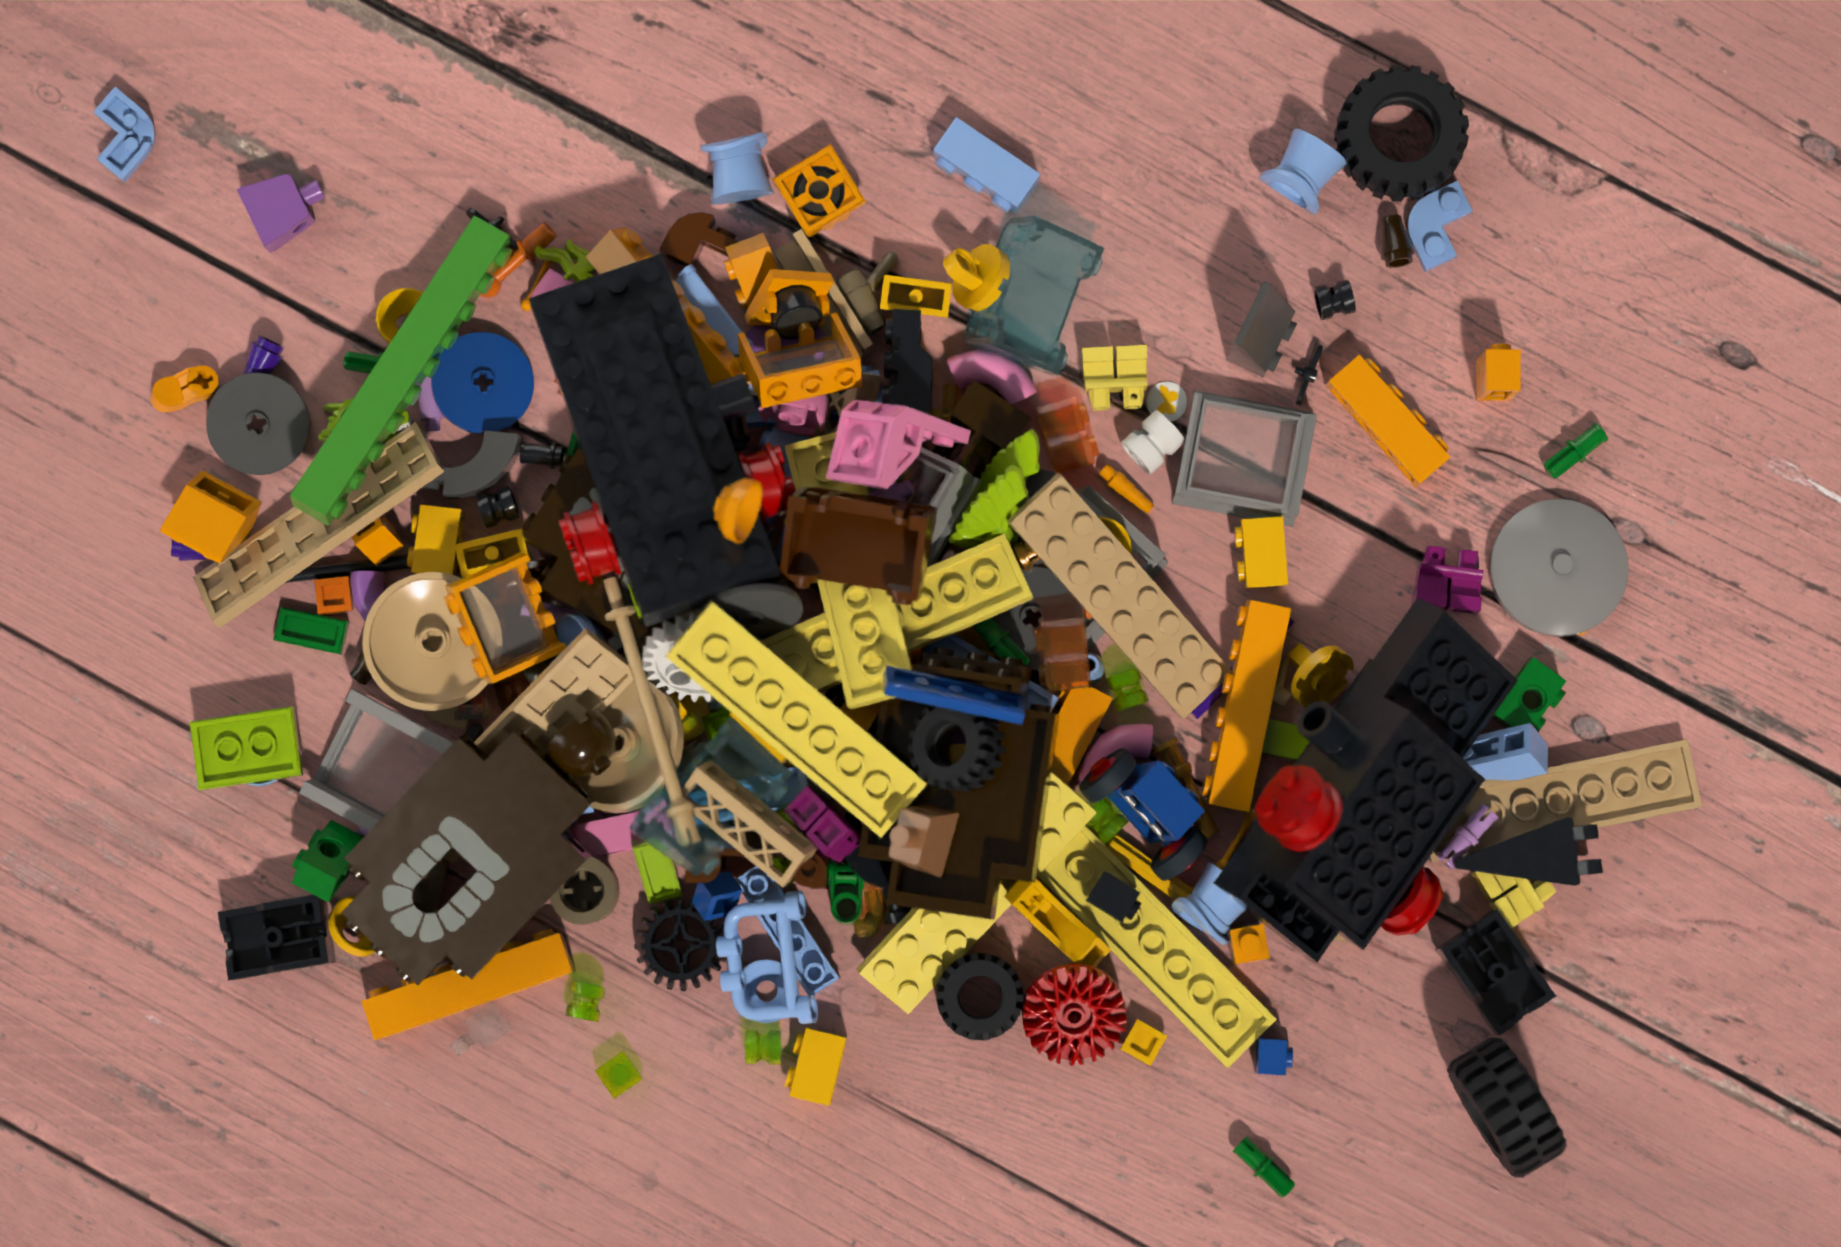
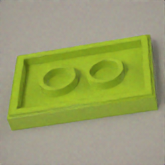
(246, 748)

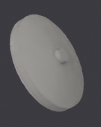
(1558, 567)

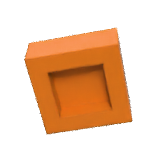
(333, 595)

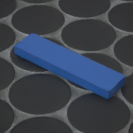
(953, 694)

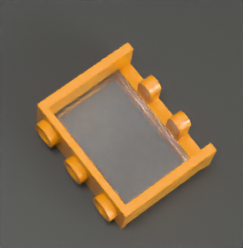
(801, 368)
(503, 619)

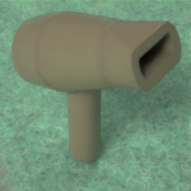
(859, 293)
(431, 887)

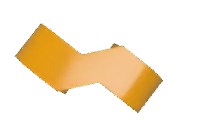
(184, 388)

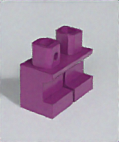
(1462, 581)
(823, 824)

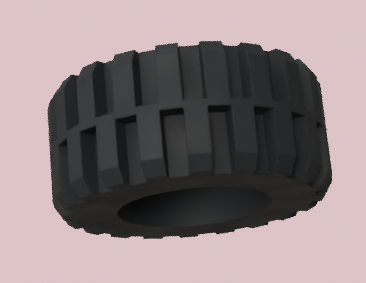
(1411, 90)
(1507, 1107)

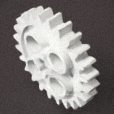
(662, 669)

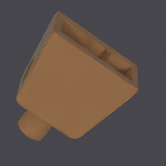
(923, 837)

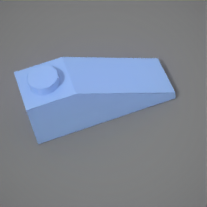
(1509, 754)

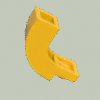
(1056, 923)

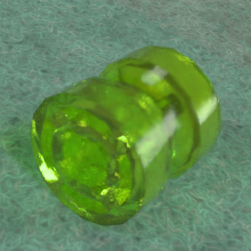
(1130, 697)
(1106, 821)
(584, 1009)
(763, 1047)

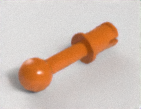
(541, 236)

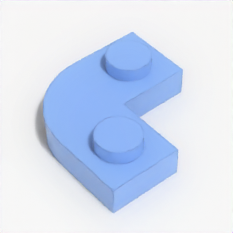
(134, 135)
(1427, 224)

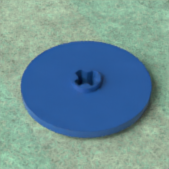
(501, 364)

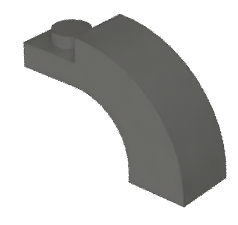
(484, 471)

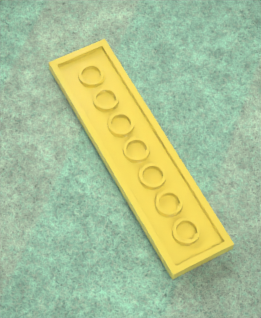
(952, 599)
(859, 618)
(795, 719)
(928, 941)
(1161, 952)

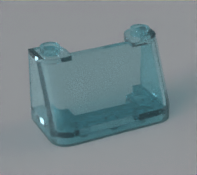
(1038, 294)
(743, 760)

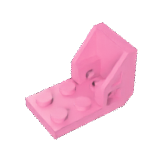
(882, 440)

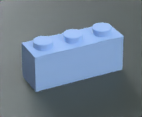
(985, 166)

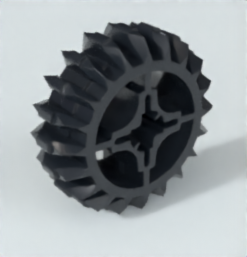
(655, 945)

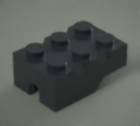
(908, 363)
(276, 937)
(1495, 972)

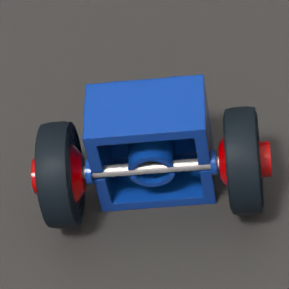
(1153, 804)

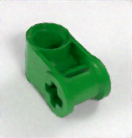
(844, 888)

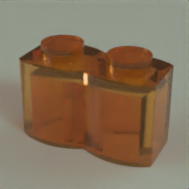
(1066, 435)
(1064, 654)

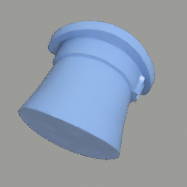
(738, 169)
(1304, 170)
(1209, 906)

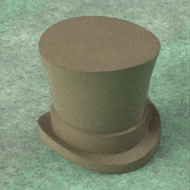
(587, 894)

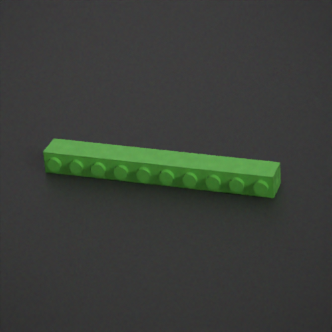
(401, 371)

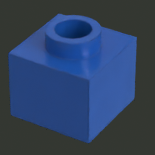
(717, 897)
(1273, 1056)

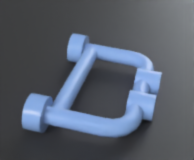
(735, 979)

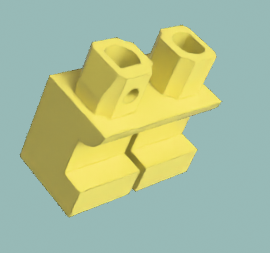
(1130, 375)
(1517, 902)

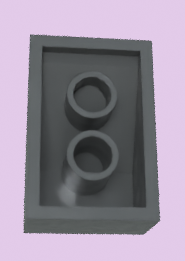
(1262, 332)

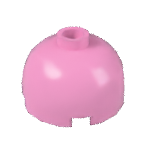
(799, 416)

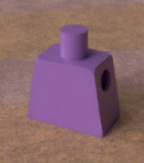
(280, 208)

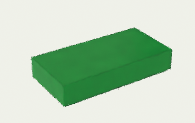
(311, 630)

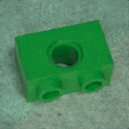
(1535, 678)
(323, 866)

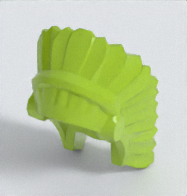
(1000, 494)

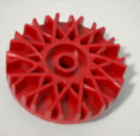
(1073, 1013)

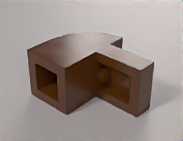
(690, 235)

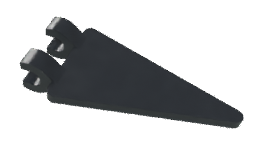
(1538, 855)

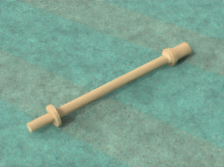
(679, 809)

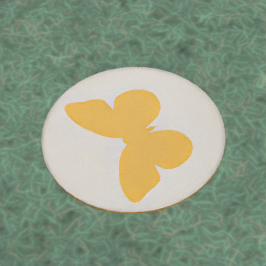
(1167, 399)

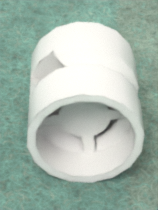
(1153, 442)

